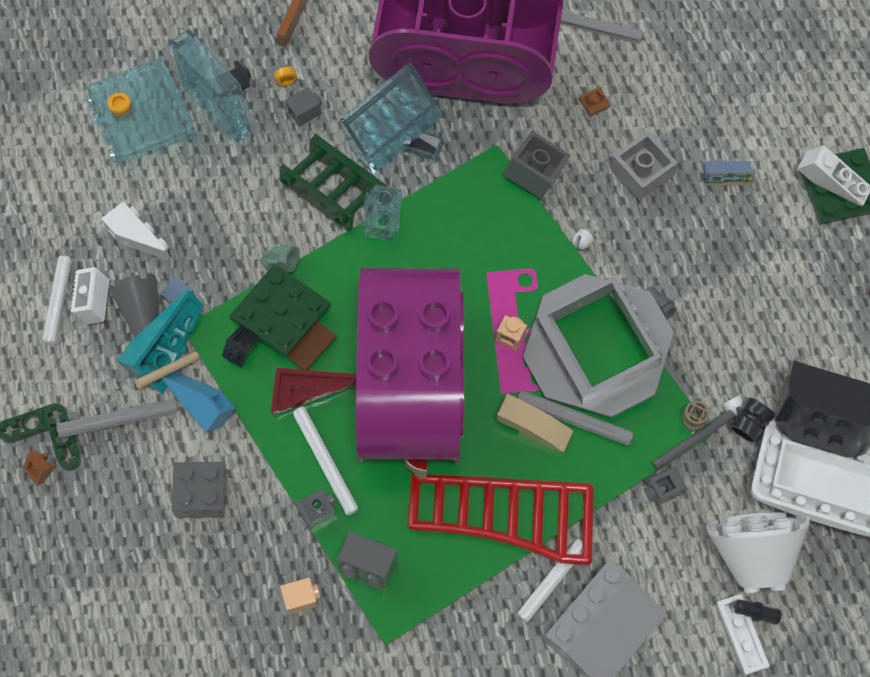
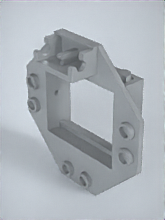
(559, 371)

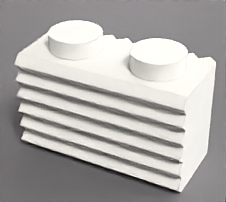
(90, 295)

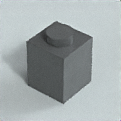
(304, 106)

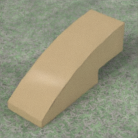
(534, 423)

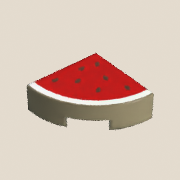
(418, 466)

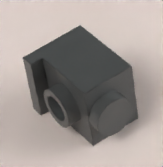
(671, 480)
(316, 516)

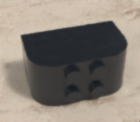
(825, 410)

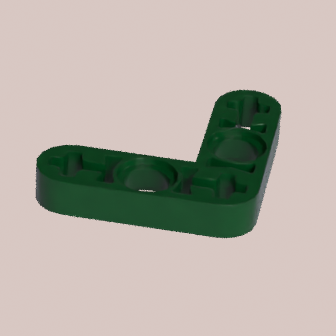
(46, 423)

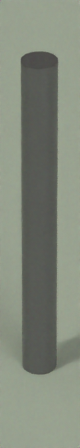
(693, 439)

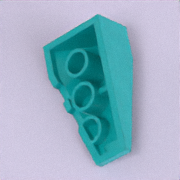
(162, 339)

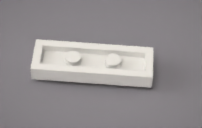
(742, 637)

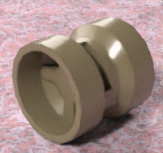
(694, 421)

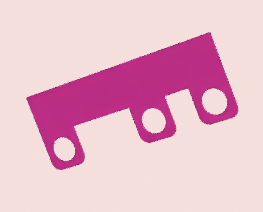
(502, 291)

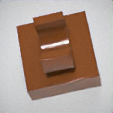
(594, 102)
(37, 467)

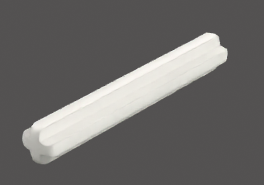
(57, 300)
(548, 584)

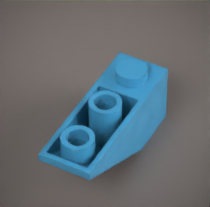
(202, 401)

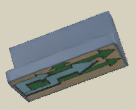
(728, 173)

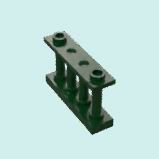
(336, 163)

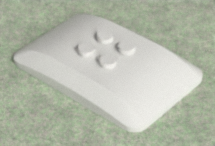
(813, 482)

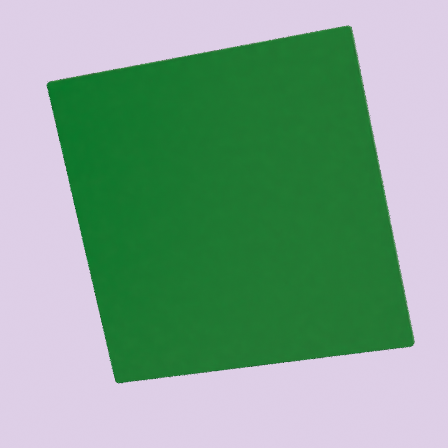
(480, 225)

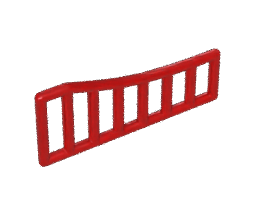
(511, 536)

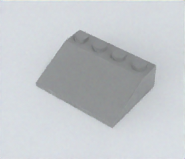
(605, 623)

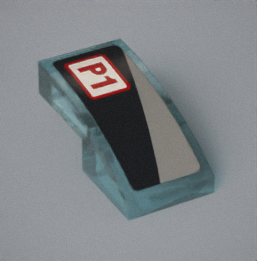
(425, 146)

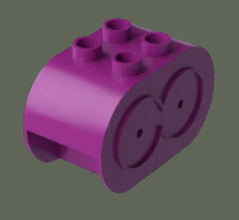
(470, 46)
(410, 364)

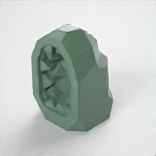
(283, 256)

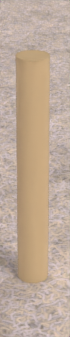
(167, 369)

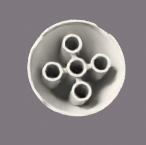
(760, 547)

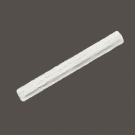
(325, 461)

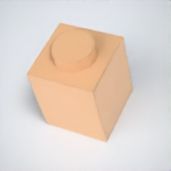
(300, 595)

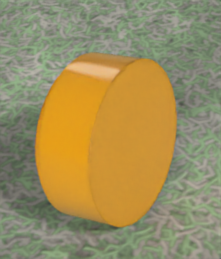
(285, 76)
(119, 104)

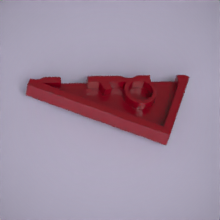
(301, 386)

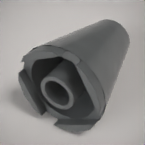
(137, 300)

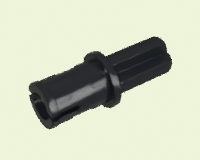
(757, 611)

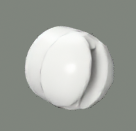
(586, 239)
(734, 404)

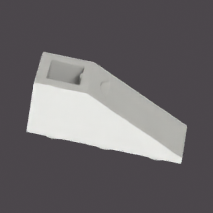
(833, 174)
(130, 231)

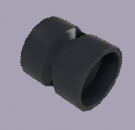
(747, 427)

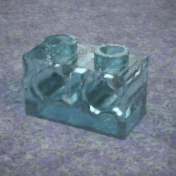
(388, 214)

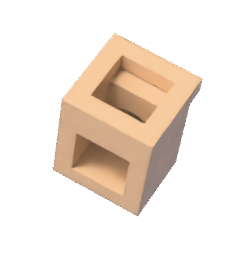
(513, 329)

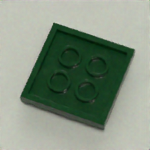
(832, 207)
(280, 311)

